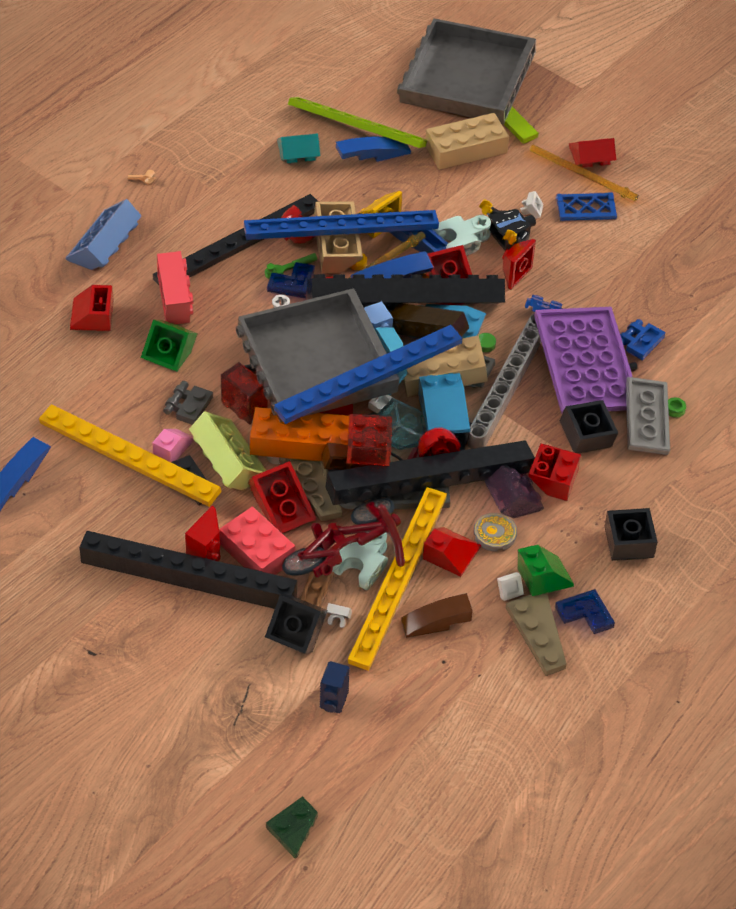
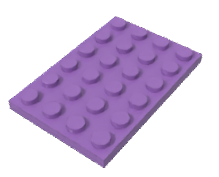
(584, 356)

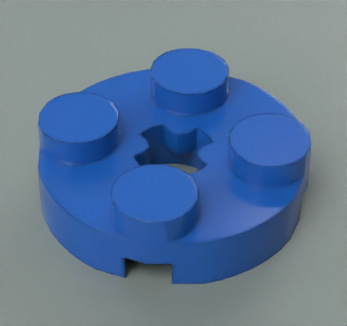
(538, 303)

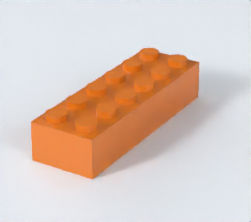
(298, 439)

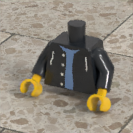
(507, 226)

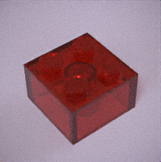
(242, 392)
(369, 439)

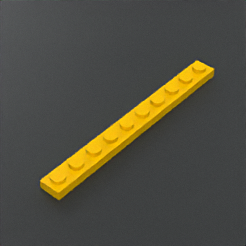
(130, 455)
(396, 580)

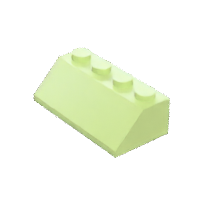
(226, 450)

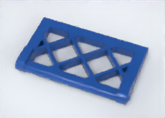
(578, 215)

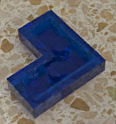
(292, 285)
(587, 606)

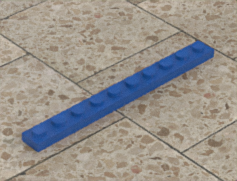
(340, 224)
(367, 374)

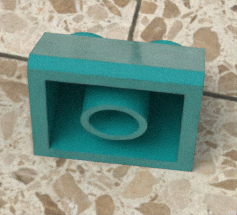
(299, 147)

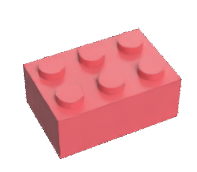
(174, 287)
(255, 542)

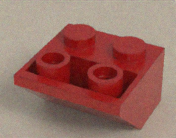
(93, 309)
(555, 471)

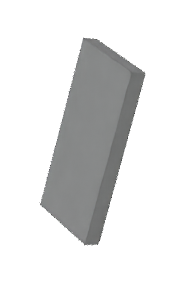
(647, 416)

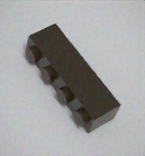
(422, 320)

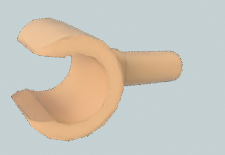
(147, 177)

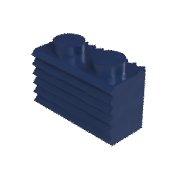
(334, 687)

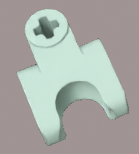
(465, 232)
(366, 558)

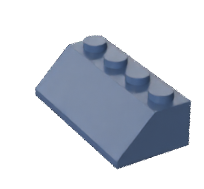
(105, 236)

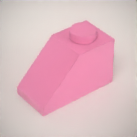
(171, 444)

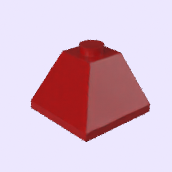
(518, 261)
(449, 550)

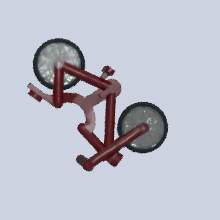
(371, 516)

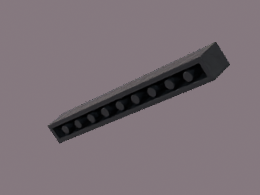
(412, 289)
(427, 471)
(185, 570)

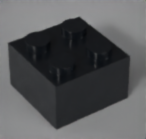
(588, 426)
(630, 534)
(296, 623)

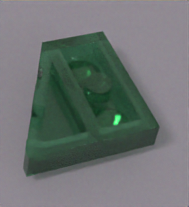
(293, 825)

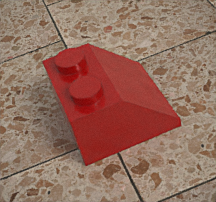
(593, 152)
(204, 536)

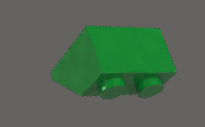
(168, 344)
(542, 570)

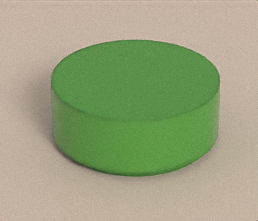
(487, 341)
(676, 407)

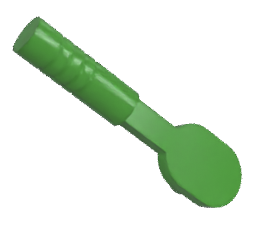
(271, 268)

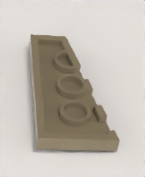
(313, 481)
(538, 628)

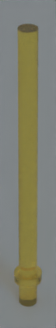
(623, 191)
(412, 241)

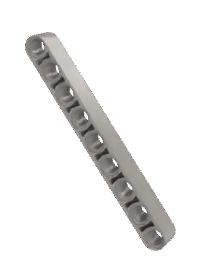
(504, 386)

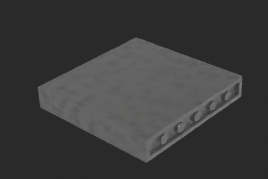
(467, 70)
(310, 344)

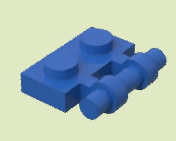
(645, 341)

